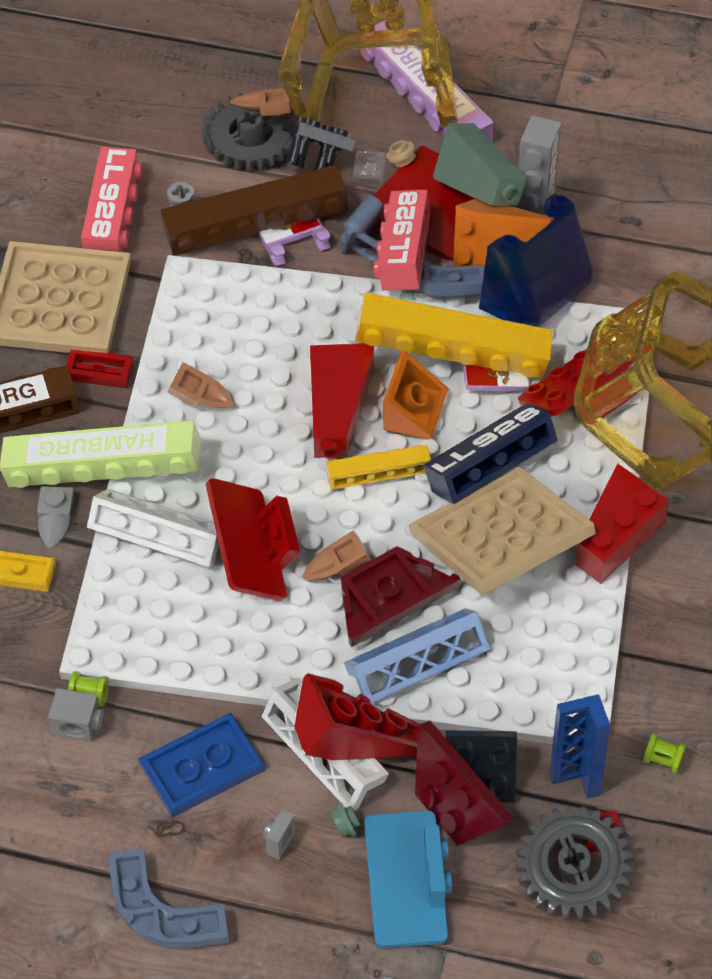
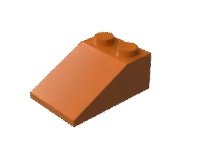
(481, 224)

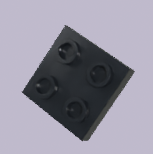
(306, 131)
(491, 757)

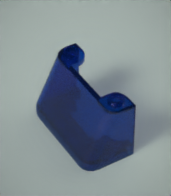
(538, 276)

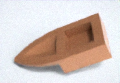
(269, 102)
(199, 388)
(337, 558)

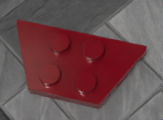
(389, 591)
(454, 790)

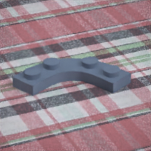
(450, 281)
(157, 921)

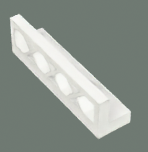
(154, 526)
(359, 773)

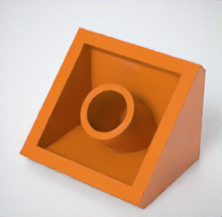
(413, 399)

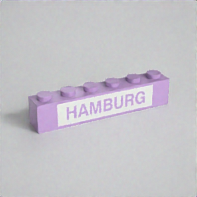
(403, 69)

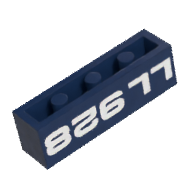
(490, 452)

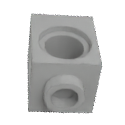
(75, 715)

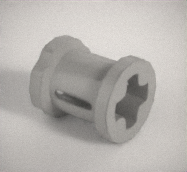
(187, 193)

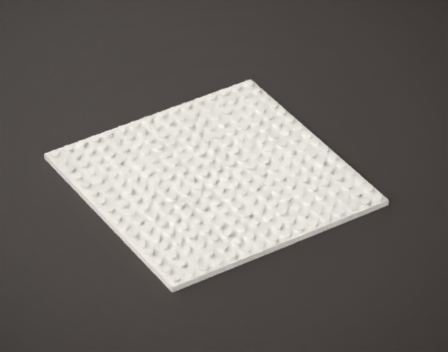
(183, 629)

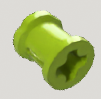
(90, 685)
(664, 753)

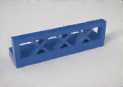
(589, 740)

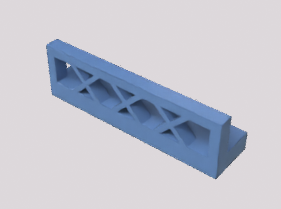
(413, 642)

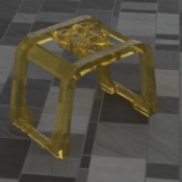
(435, 50)
(637, 337)

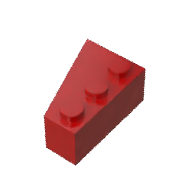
(622, 522)

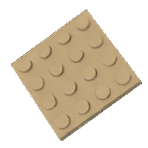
(60, 297)
(501, 530)

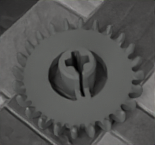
(246, 145)
(586, 893)

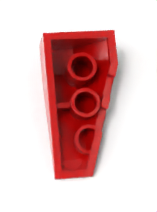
(348, 727)

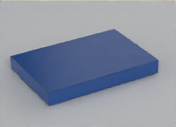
(201, 764)

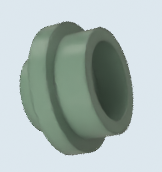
(345, 820)

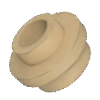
(401, 153)

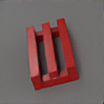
(98, 372)

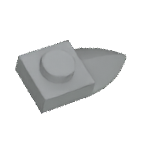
(54, 513)

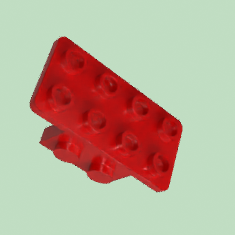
(557, 390)
(253, 538)

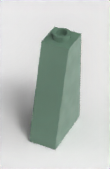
(478, 167)

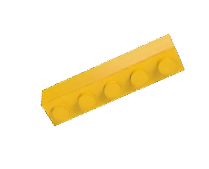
(377, 467)

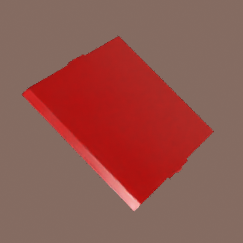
(442, 199)

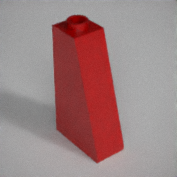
(338, 392)

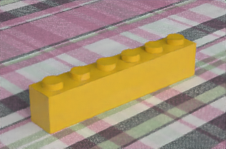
(453, 335)

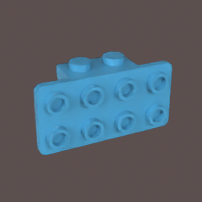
(407, 879)

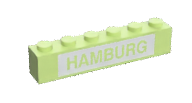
(100, 454)

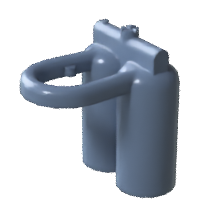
(360, 226)

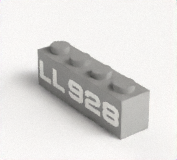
(539, 162)

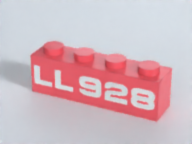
(111, 200)
(403, 240)

